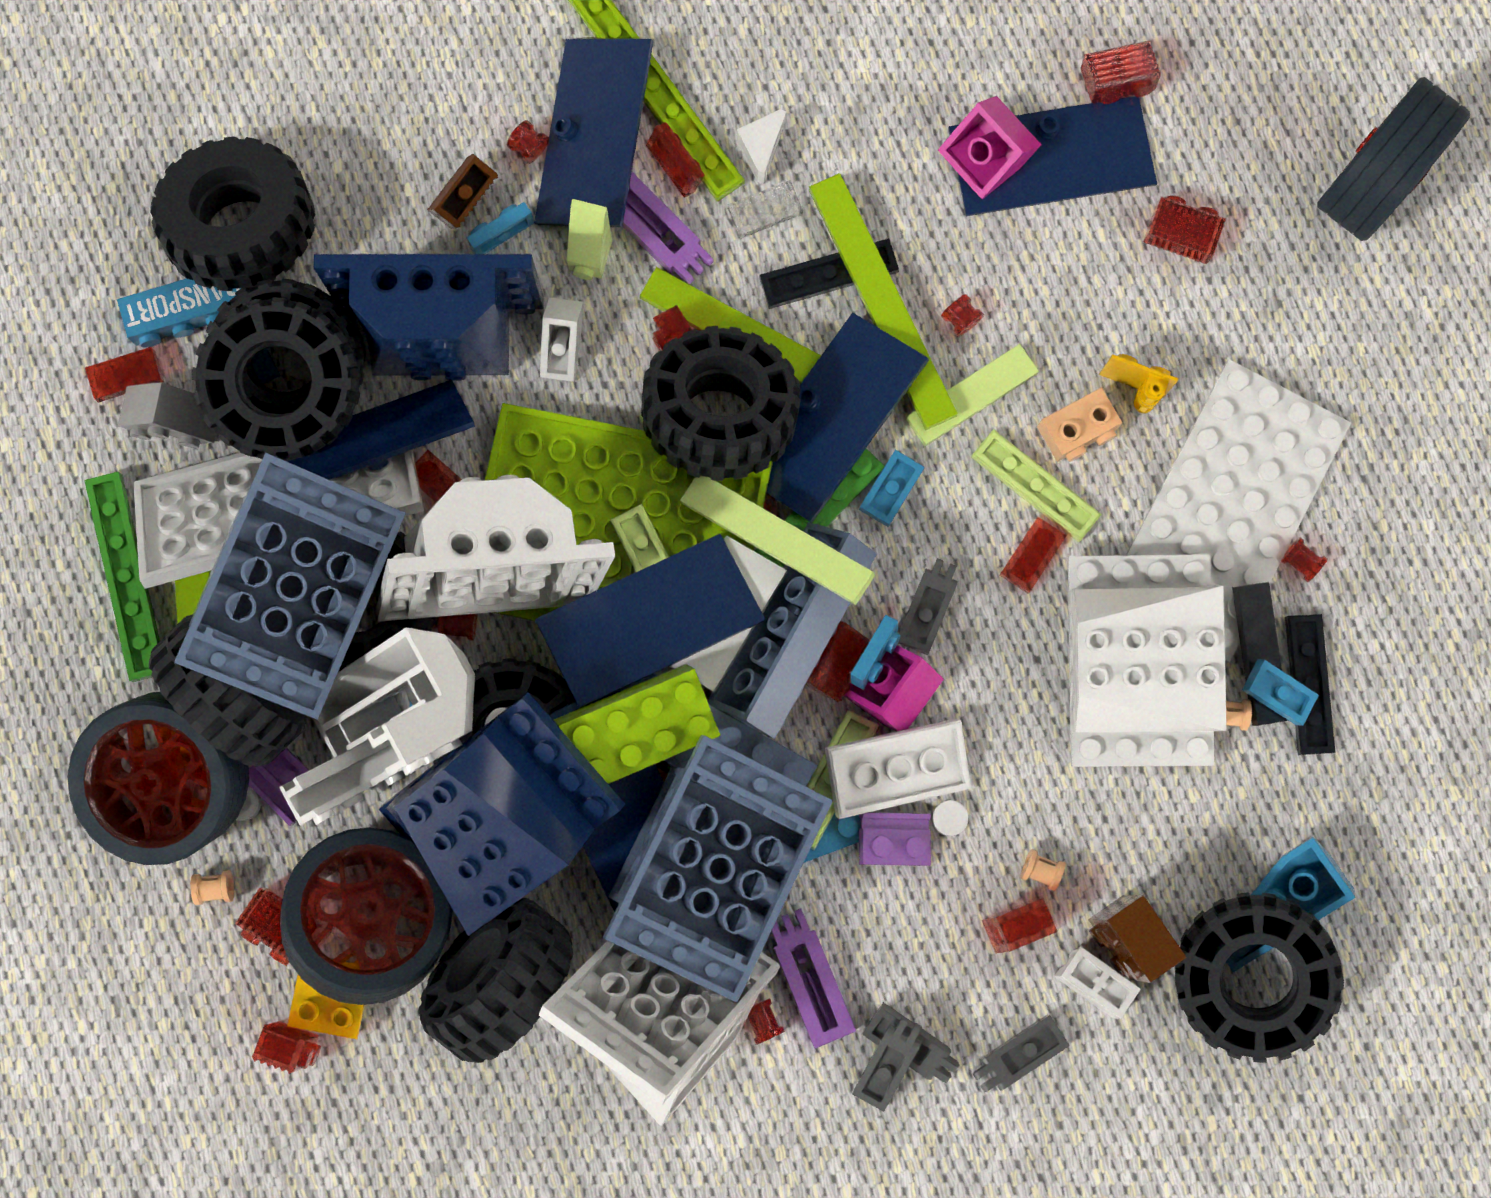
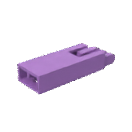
(649, 220)
(815, 990)

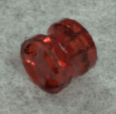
(527, 141)
(962, 315)

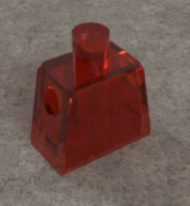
(1020, 925)

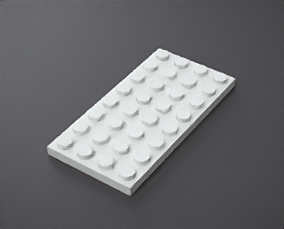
(1242, 483)
(191, 509)

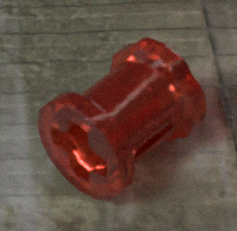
(1304, 559)
(458, 625)
(764, 1022)

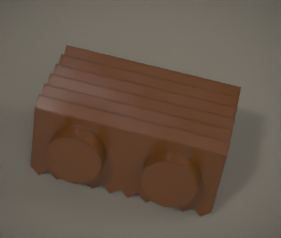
(463, 192)

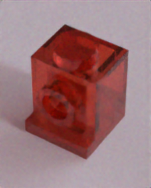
(668, 326)

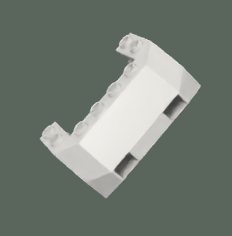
(370, 731)

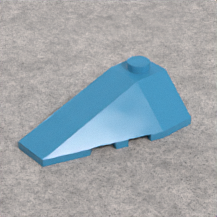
(1309, 879)

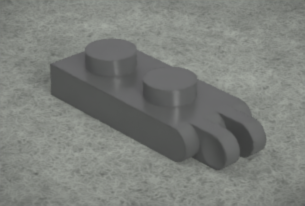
(928, 608)
(931, 1054)
(1021, 1054)
(888, 1065)

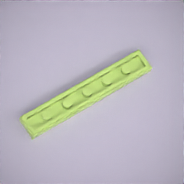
(778, 538)

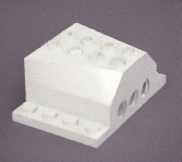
(491, 551)
(1145, 660)
(651, 1023)

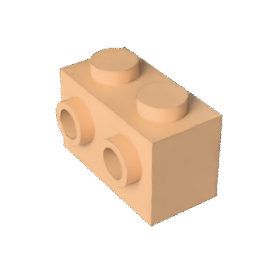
(1080, 425)

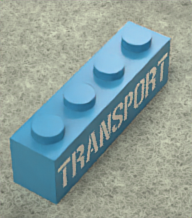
(170, 311)

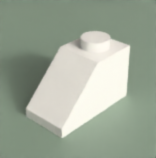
(561, 339)

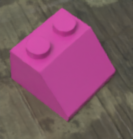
(988, 146)
(899, 690)

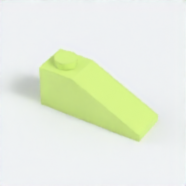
(588, 240)

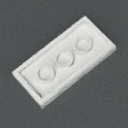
(763, 581)
(898, 768)

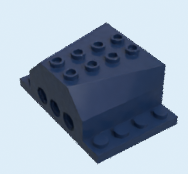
(434, 309)
(502, 811)

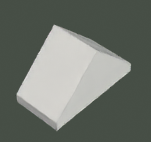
(759, 142)

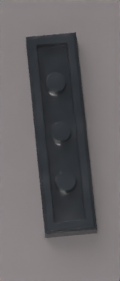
(816, 277)
(1257, 639)
(1309, 668)

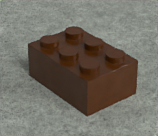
(1136, 939)

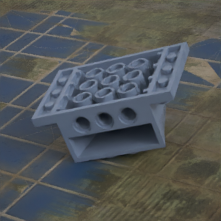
(289, 586)
(714, 867)

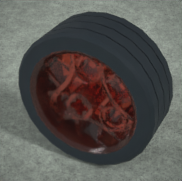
(1394, 159)
(155, 780)
(373, 978)

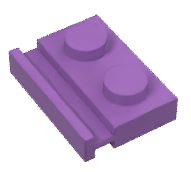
(268, 778)
(895, 839)

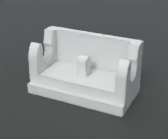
(1097, 983)

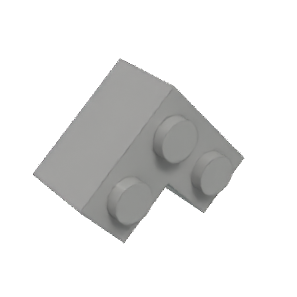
(164, 412)

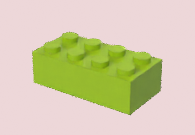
(641, 724)

